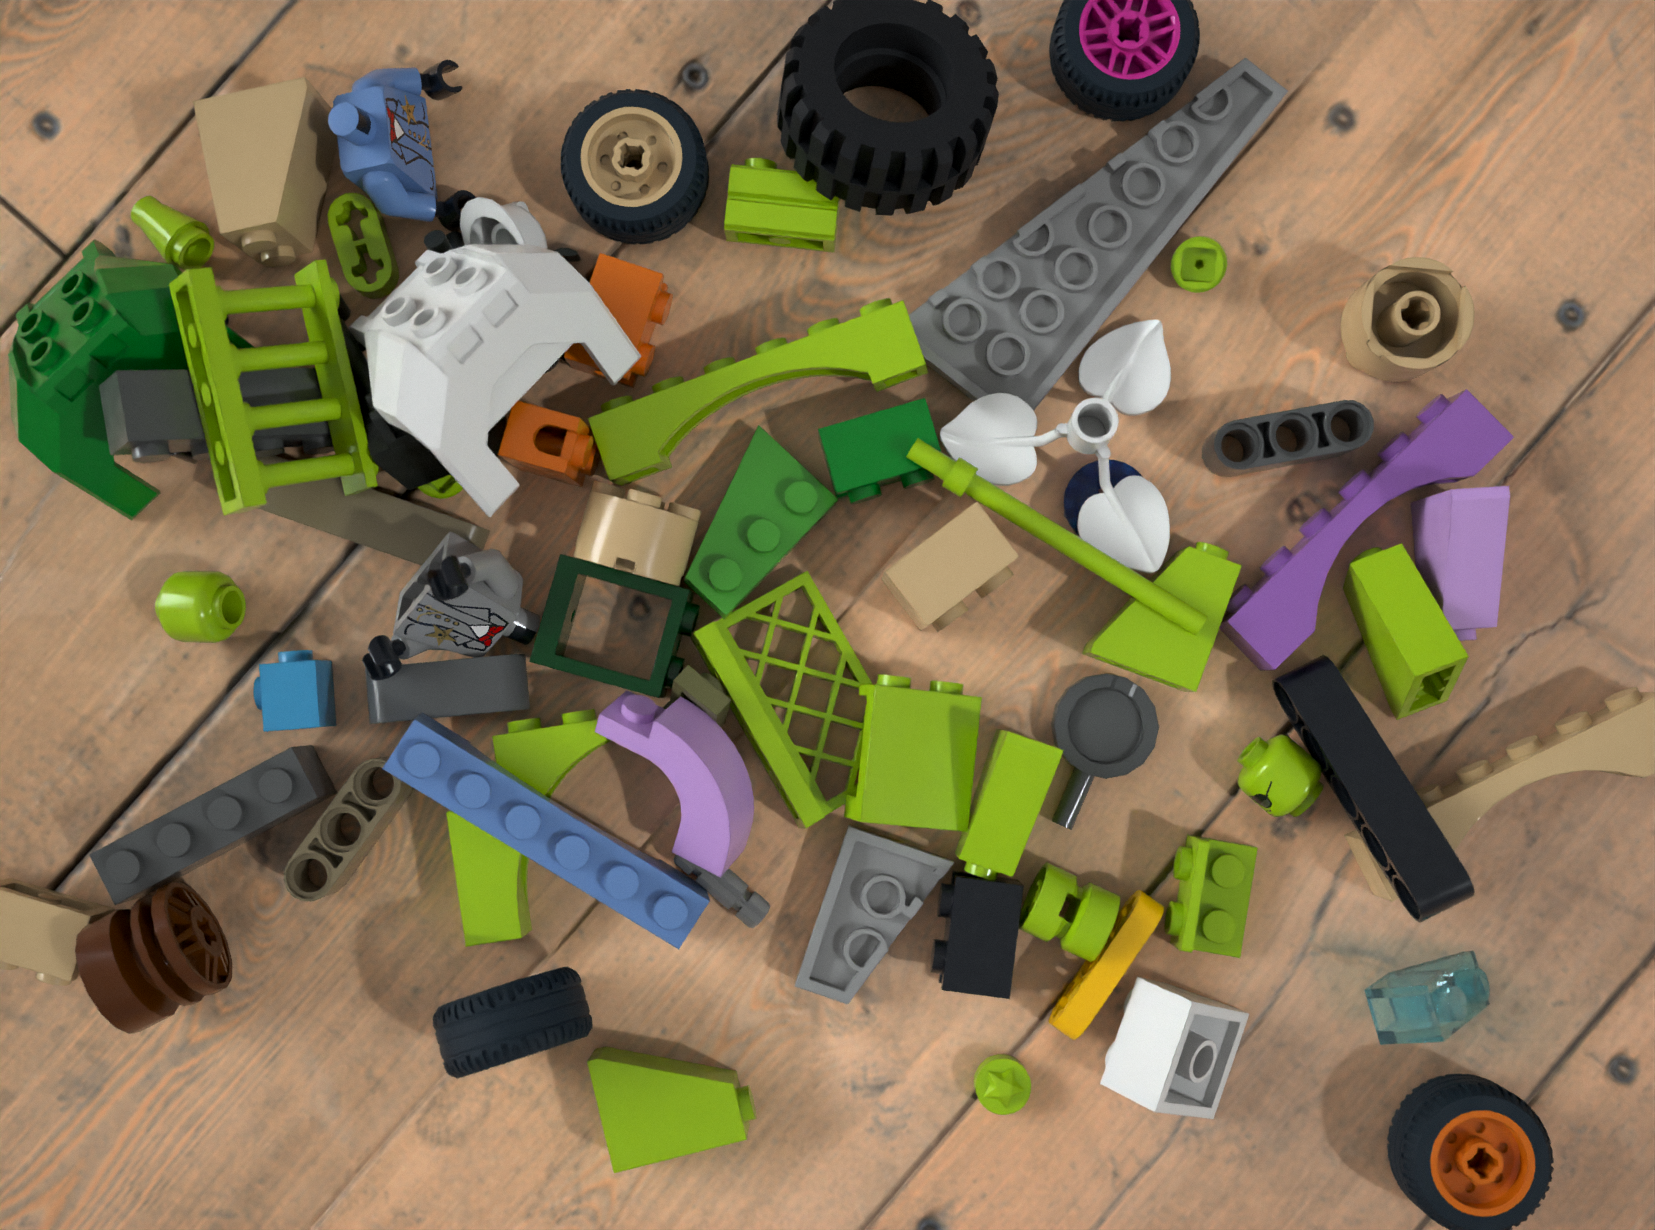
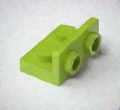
(1211, 896)

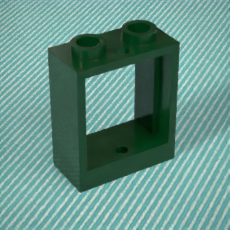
(562, 608)

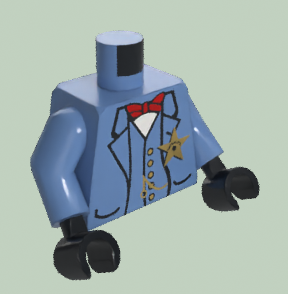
(388, 142)

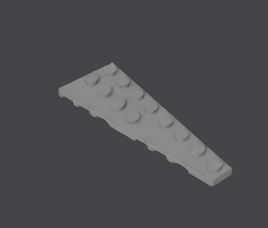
(1053, 284)

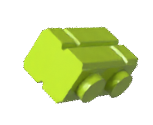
(778, 208)

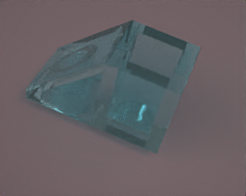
(1428, 999)

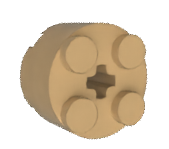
(1405, 293)
(636, 533)

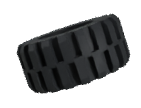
(897, 48)

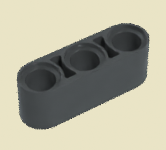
(1312, 433)
(450, 689)

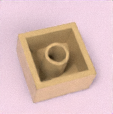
(949, 566)

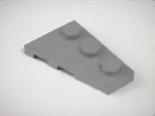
(864, 909)

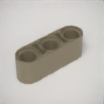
(328, 843)

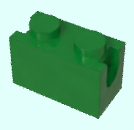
(874, 448)

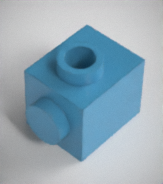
(296, 692)

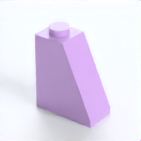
(1461, 553)

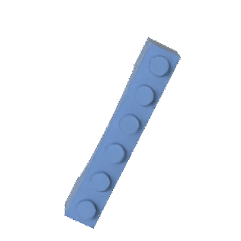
(526, 820)

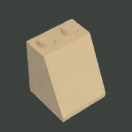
(268, 166)

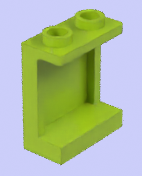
(916, 755)

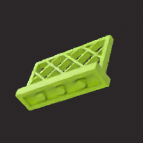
(755, 709)

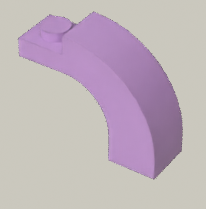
(701, 766)

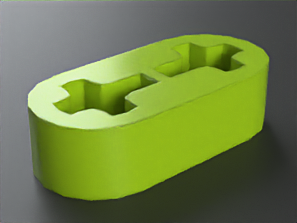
(351, 249)

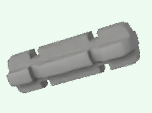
(730, 892)

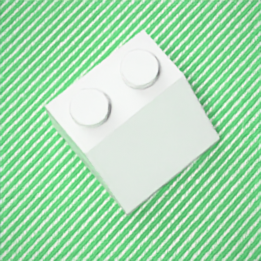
(1173, 1049)

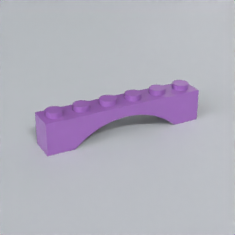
(1282, 607)

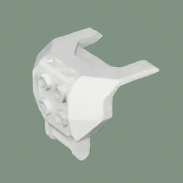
(471, 340)

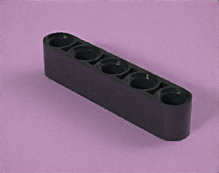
(1373, 789)

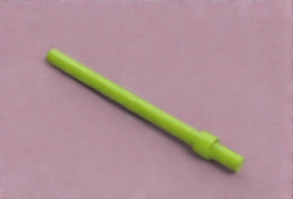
(962, 478)

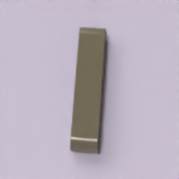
(368, 517)

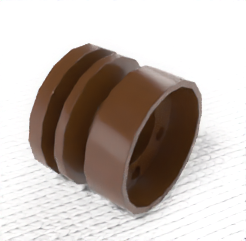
(153, 958)

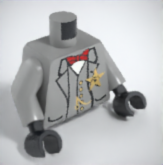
(456, 604)

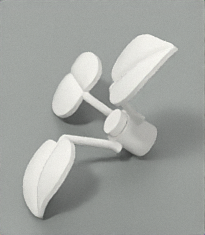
(1126, 371)

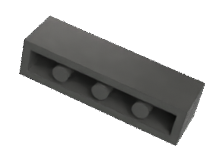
(159, 415)
(213, 824)

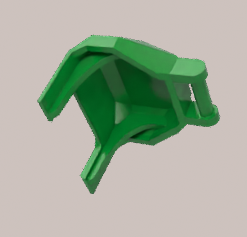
(85, 328)

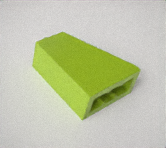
(1403, 630)
(1154, 645)
(1006, 803)
(665, 1106)

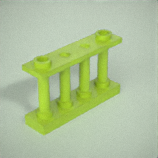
(231, 423)

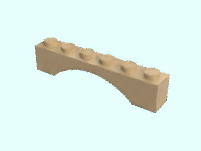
(1609, 741)

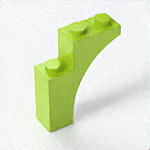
(489, 872)

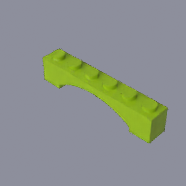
(643, 433)

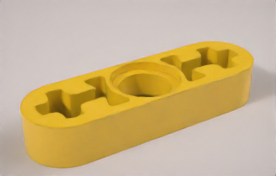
(1099, 978)

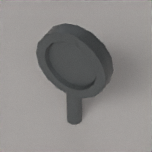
(1104, 732)

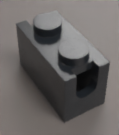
(978, 934)

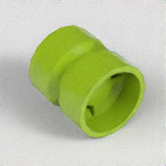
(1086, 921)

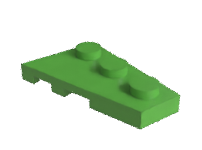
(757, 524)

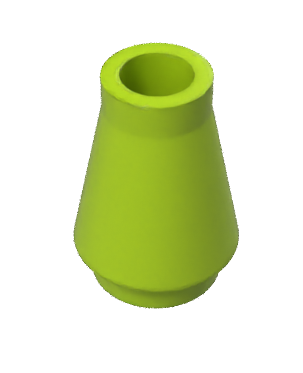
(174, 234)

